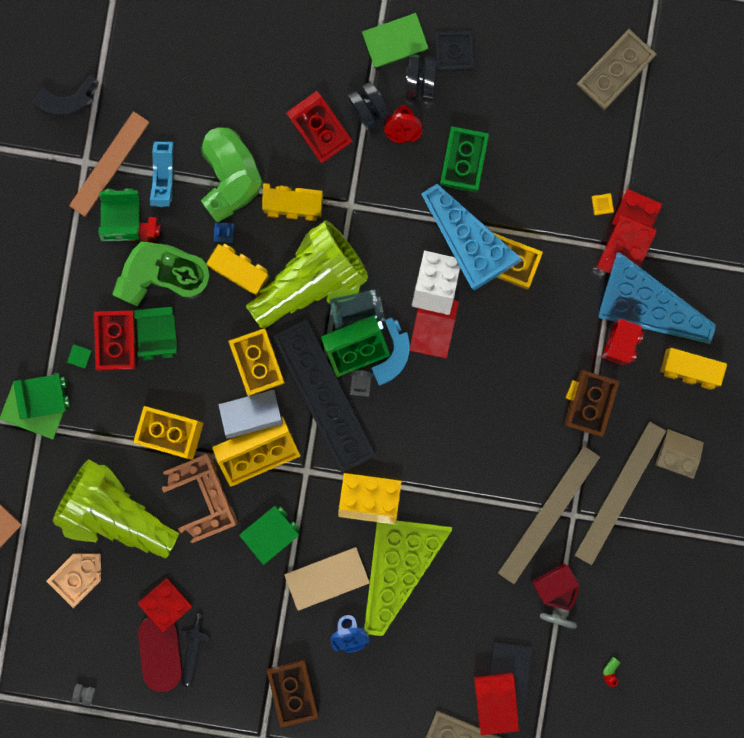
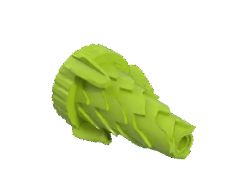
(322, 268)
(99, 505)

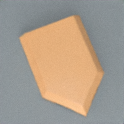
(77, 577)

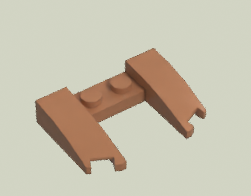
(204, 471)

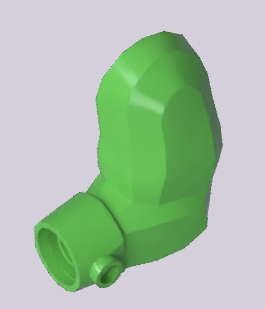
(234, 169)
(163, 267)

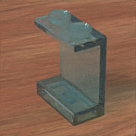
(356, 308)

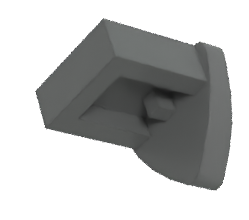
(360, 383)

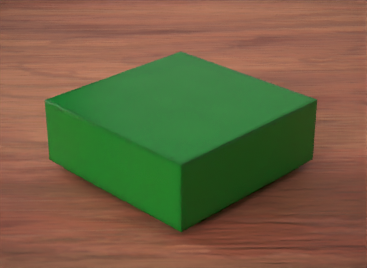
(79, 356)

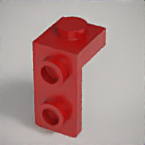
(149, 231)

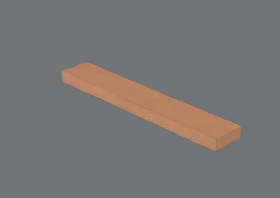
(109, 164)

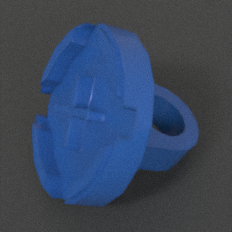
(351, 638)

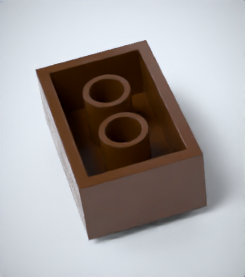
(591, 403)
(292, 693)

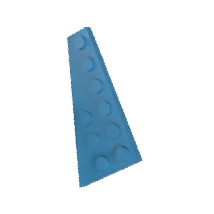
(475, 247)

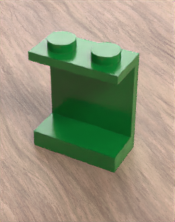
(119, 215)
(156, 332)
(41, 396)
(270, 534)

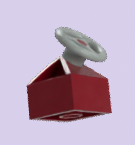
(558, 590)

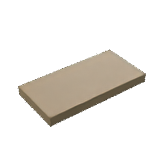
(326, 578)

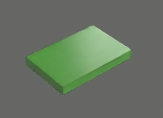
(395, 40)
(42, 425)

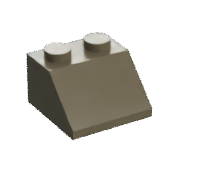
(680, 454)

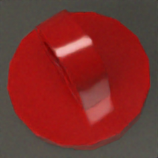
(403, 126)

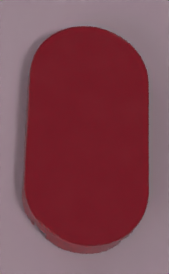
(159, 656)

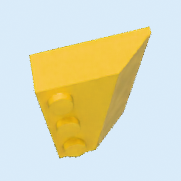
(292, 203)

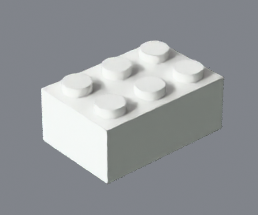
(436, 283)

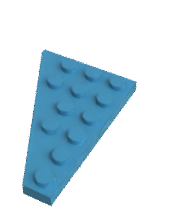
(648, 303)

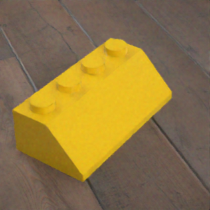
(255, 452)

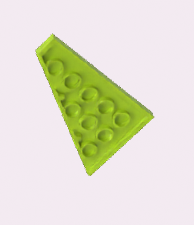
(398, 563)

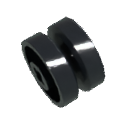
(420, 76)
(371, 104)

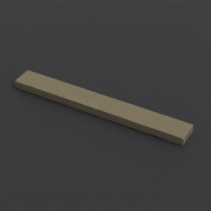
(620, 493)
(549, 515)

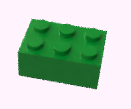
(464, 159)
(355, 346)

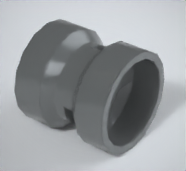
(83, 695)

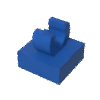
(224, 232)

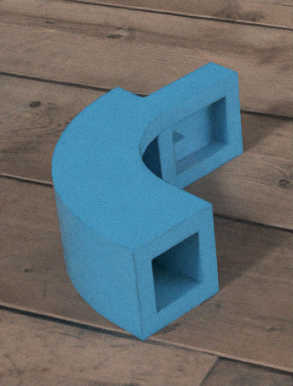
(162, 174)
(394, 365)

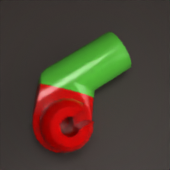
(609, 673)

